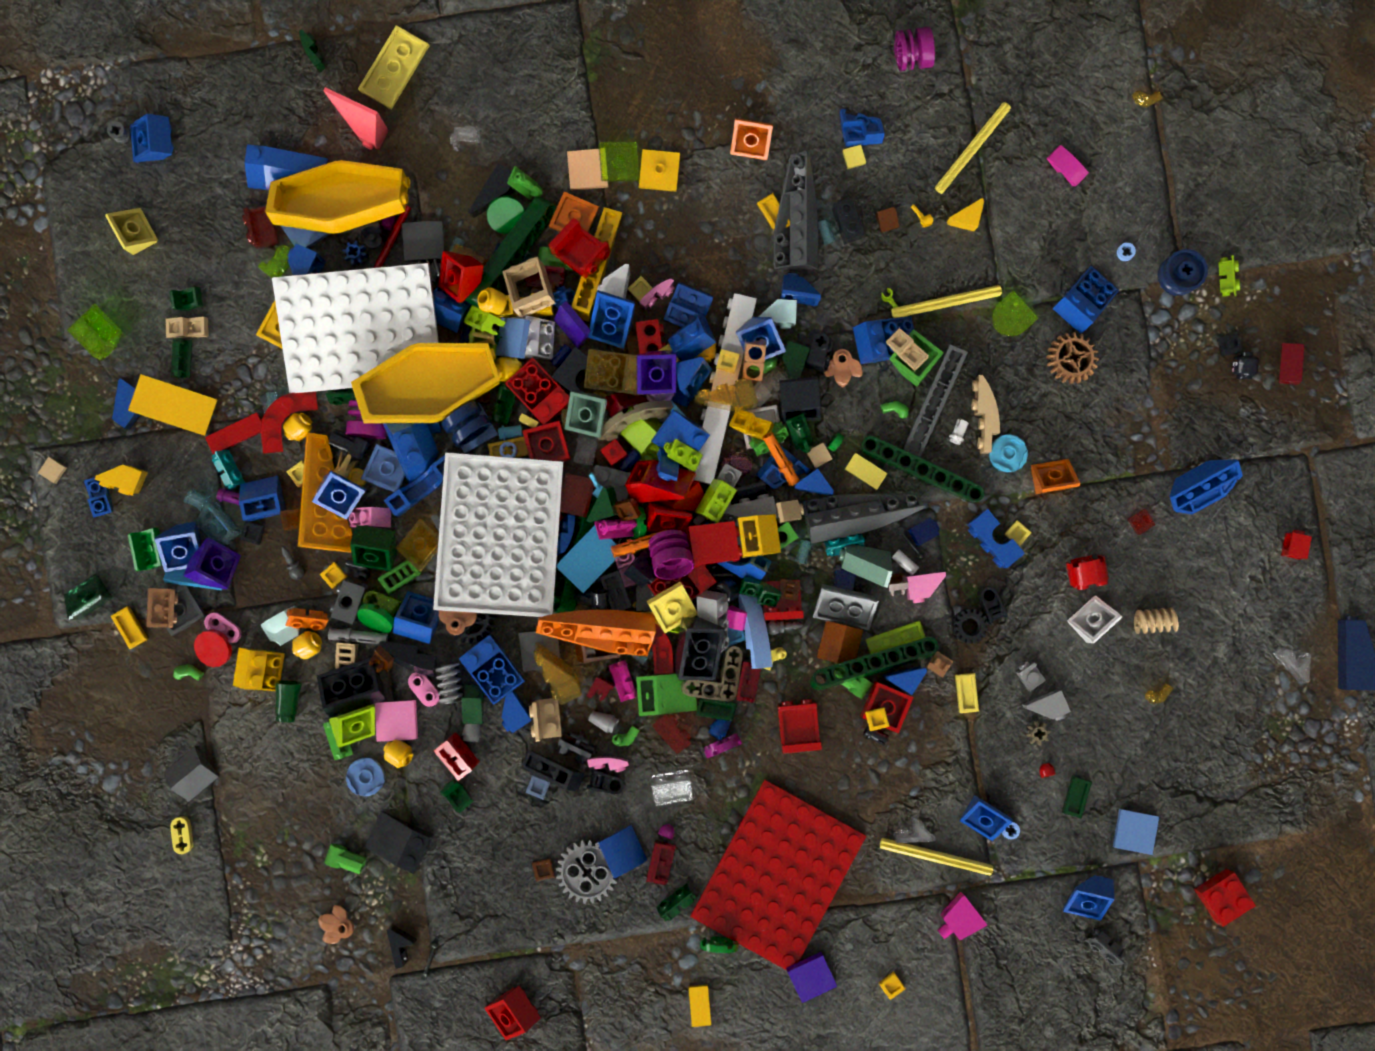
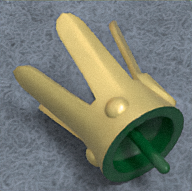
(491, 339)
(343, 468)

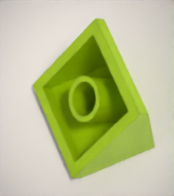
(641, 433)
(354, 725)

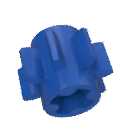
(350, 256)
(563, 295)

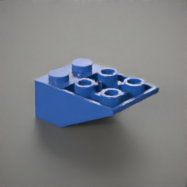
(1086, 299)
(872, 337)
(492, 669)

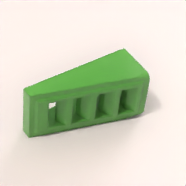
(382, 579)

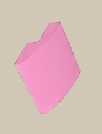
(396, 720)

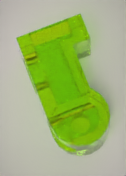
(278, 264)

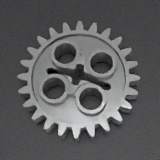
(573, 882)

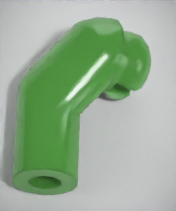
(896, 406)

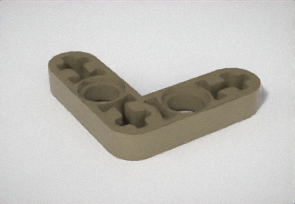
(719, 686)

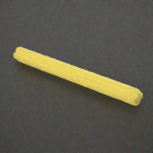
(972, 148)
(947, 301)
(936, 856)

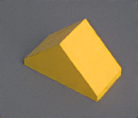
(968, 217)

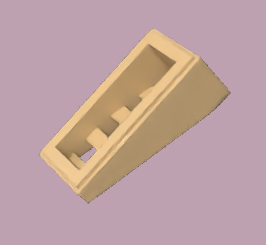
(339, 654)

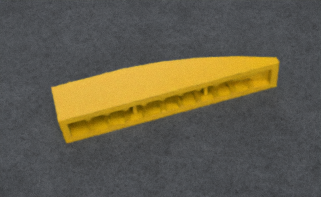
(587, 289)

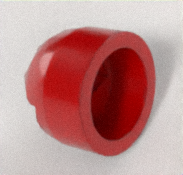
(1046, 770)

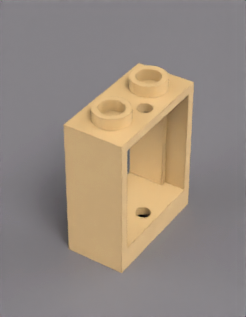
(535, 301)

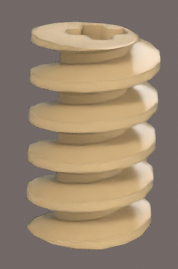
(1155, 618)

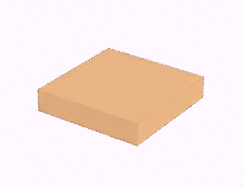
(585, 170)

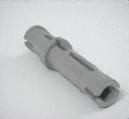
(349, 635)

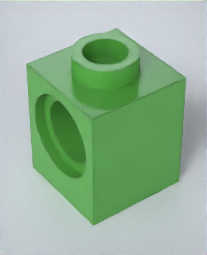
(790, 533)

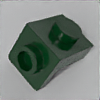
(186, 299)
(457, 795)

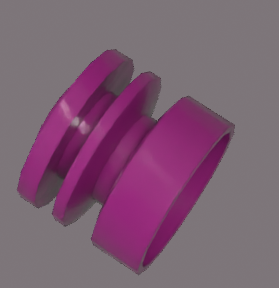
(917, 48)
(360, 429)
(671, 554)

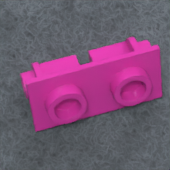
(615, 528)
(623, 681)

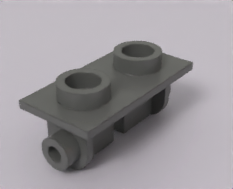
(1099, 942)

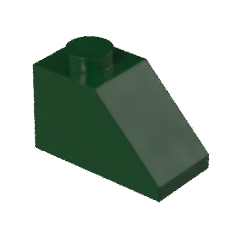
(794, 359)

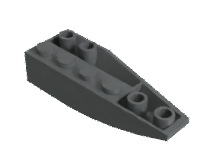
(797, 244)
(856, 513)

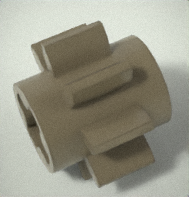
(1041, 737)

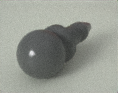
(295, 570)
(775, 626)

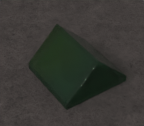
(86, 598)

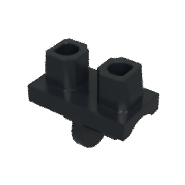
(373, 235)
(578, 744)

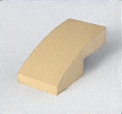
(187, 327)
(906, 349)

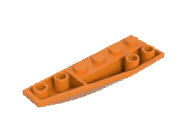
(602, 629)

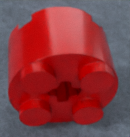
(1087, 571)

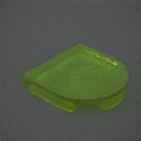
(1012, 316)

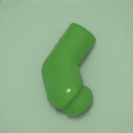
(769, 365)
(185, 670)
(625, 739)

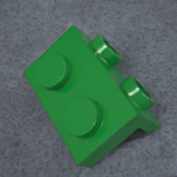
(144, 549)

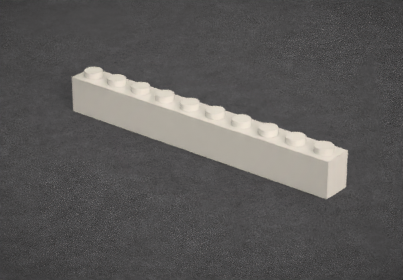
(716, 419)

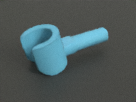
(596, 492)

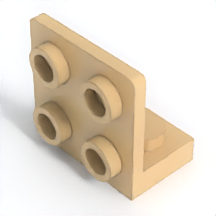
(546, 719)

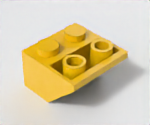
(124, 477)
(758, 535)
(258, 669)

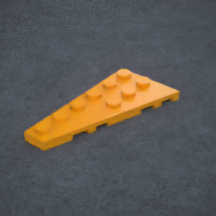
(317, 525)

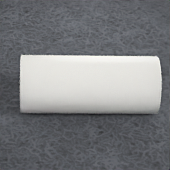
(905, 562)

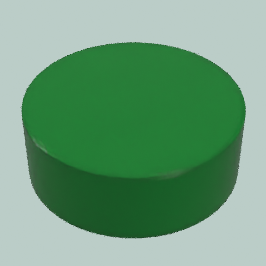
(835, 442)

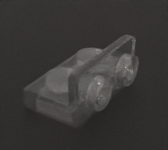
(671, 787)

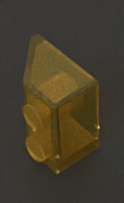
(420, 544)

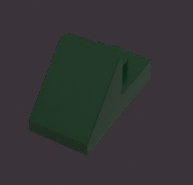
(473, 705)

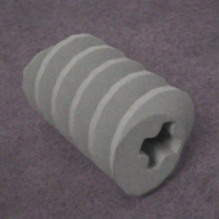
(449, 683)

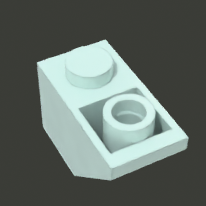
(782, 312)

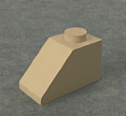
(789, 511)

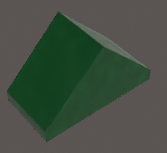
(604, 505)

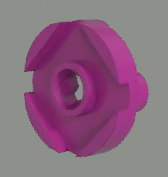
(727, 743)

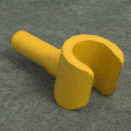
(924, 220)

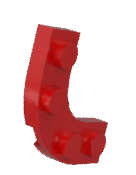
(276, 414)
(662, 653)

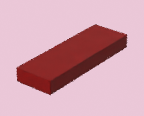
(235, 433)

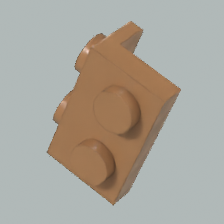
(161, 608)

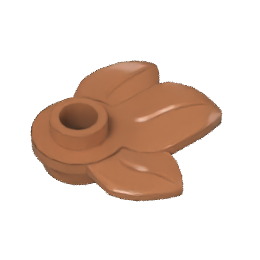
(843, 370)
(463, 618)
(333, 924)

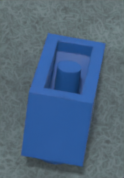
(514, 713)

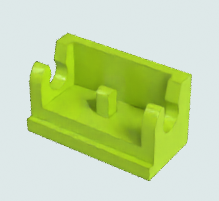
(482, 320)
(715, 500)

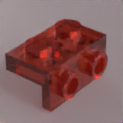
(261, 230)
(675, 737)

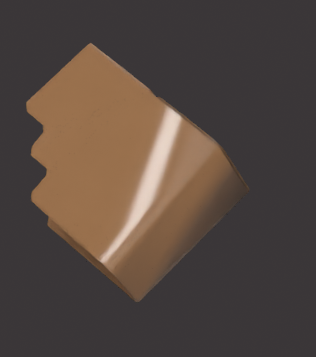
(752, 375)

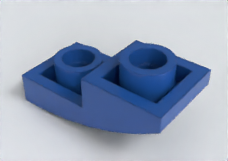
(667, 468)
(100, 498)
(566, 528)

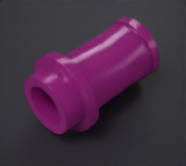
(228, 496)

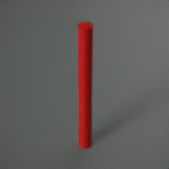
(392, 237)

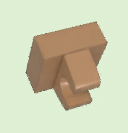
(939, 664)

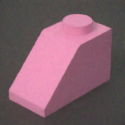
(923, 586)

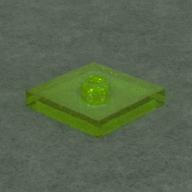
(618, 161)

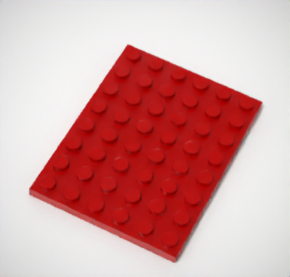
(778, 875)

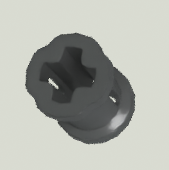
(115, 128)

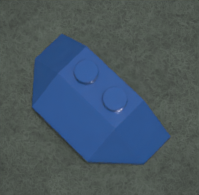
(413, 447)
(1204, 485)

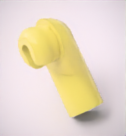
(776, 654)

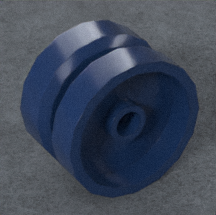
(1182, 272)
(466, 423)

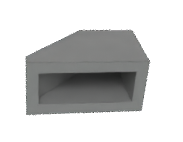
(1051, 705)

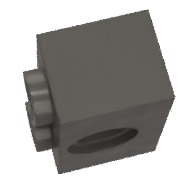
(356, 593)

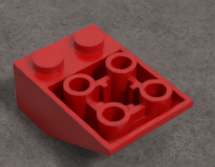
(538, 392)
(647, 486)
(694, 583)

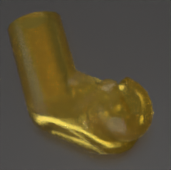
(1145, 100)
(1159, 697)

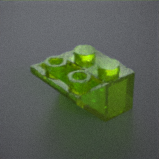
(96, 332)

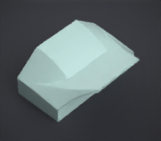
(276, 629)

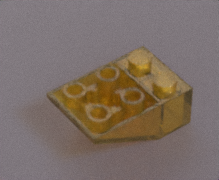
(611, 372)
(732, 398)
(560, 675)

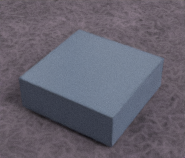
(537, 787)

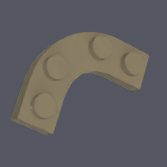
(643, 411)

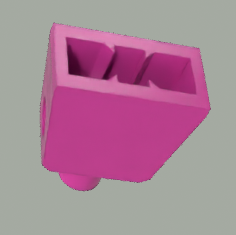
(960, 918)

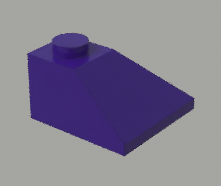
(656, 372)
(212, 565)

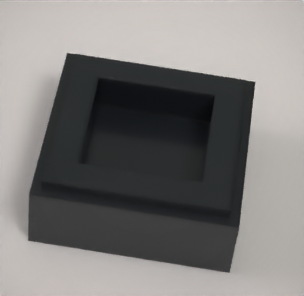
(252, 533)

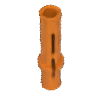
(784, 464)
(632, 545)

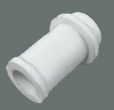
(958, 432)

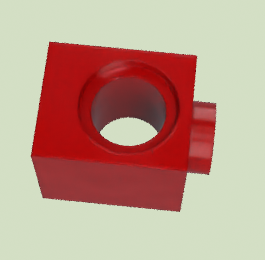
(614, 453)
(1296, 545)

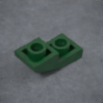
(308, 43)
(762, 591)

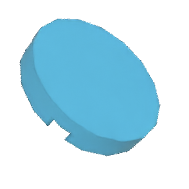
(1008, 453)

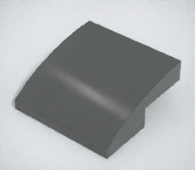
(422, 240)

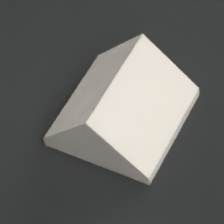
(1094, 619)

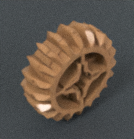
(1071, 351)

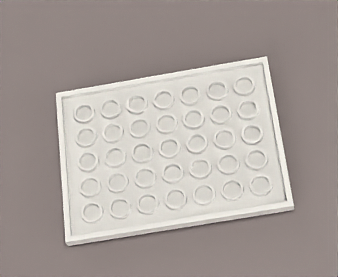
(351, 322)
(498, 535)

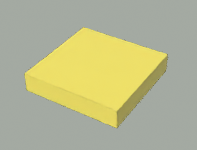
(671, 607)

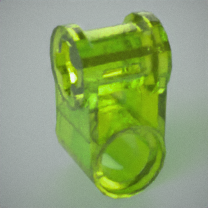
(388, 603)

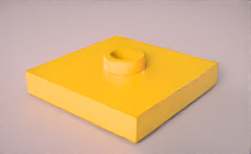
(659, 170)

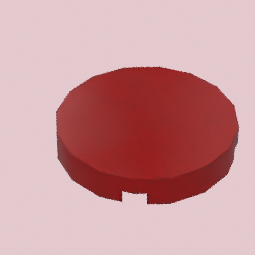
(212, 648)

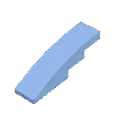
(756, 632)

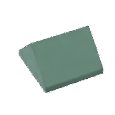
(586, 413)

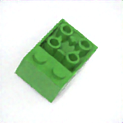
(663, 695)

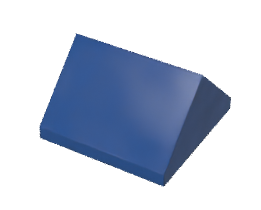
(757, 329)
(692, 375)
(338, 494)
(906, 679)
(985, 818)

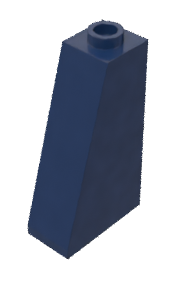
(1355, 655)

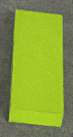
(895, 637)

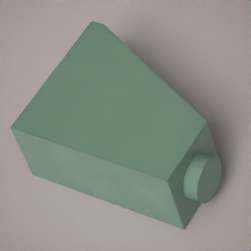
(867, 563)

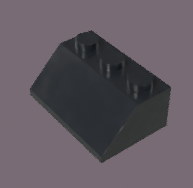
(698, 649)
(350, 688)

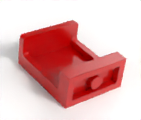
(579, 249)
(714, 543)
(799, 726)

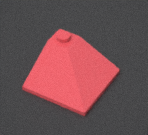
(361, 119)

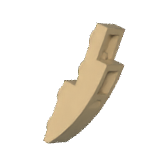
(985, 406)

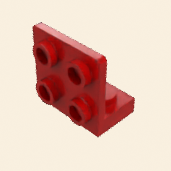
(785, 608)

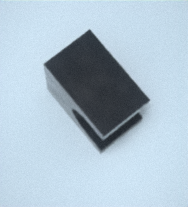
(570, 370)

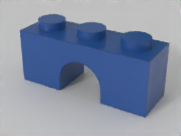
(982, 528)

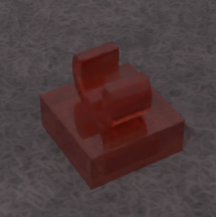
(1141, 522)

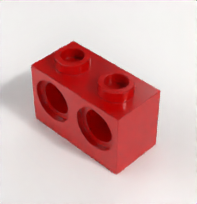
(646, 341)
(456, 756)

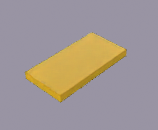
(172, 405)

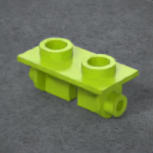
(1228, 268)
(683, 454)

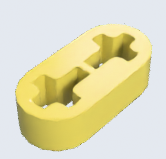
(177, 836)

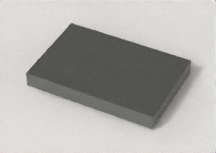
(845, 607)

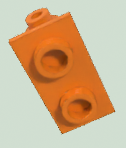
(298, 619)

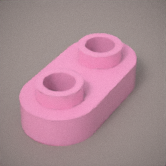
(224, 626)
(423, 689)

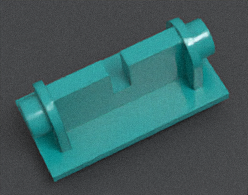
(224, 461)
(834, 546)

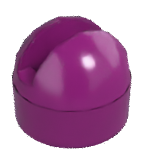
(667, 831)

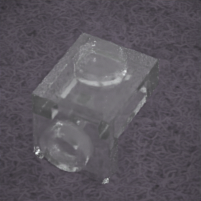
(467, 133)

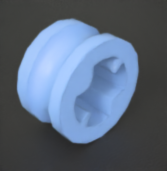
(1120, 252)
(508, 444)
(1014, 835)

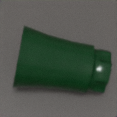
(287, 700)

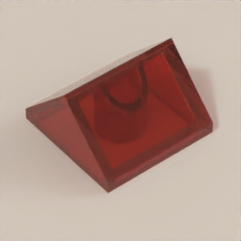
(576, 495)

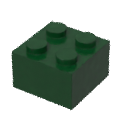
(373, 547)

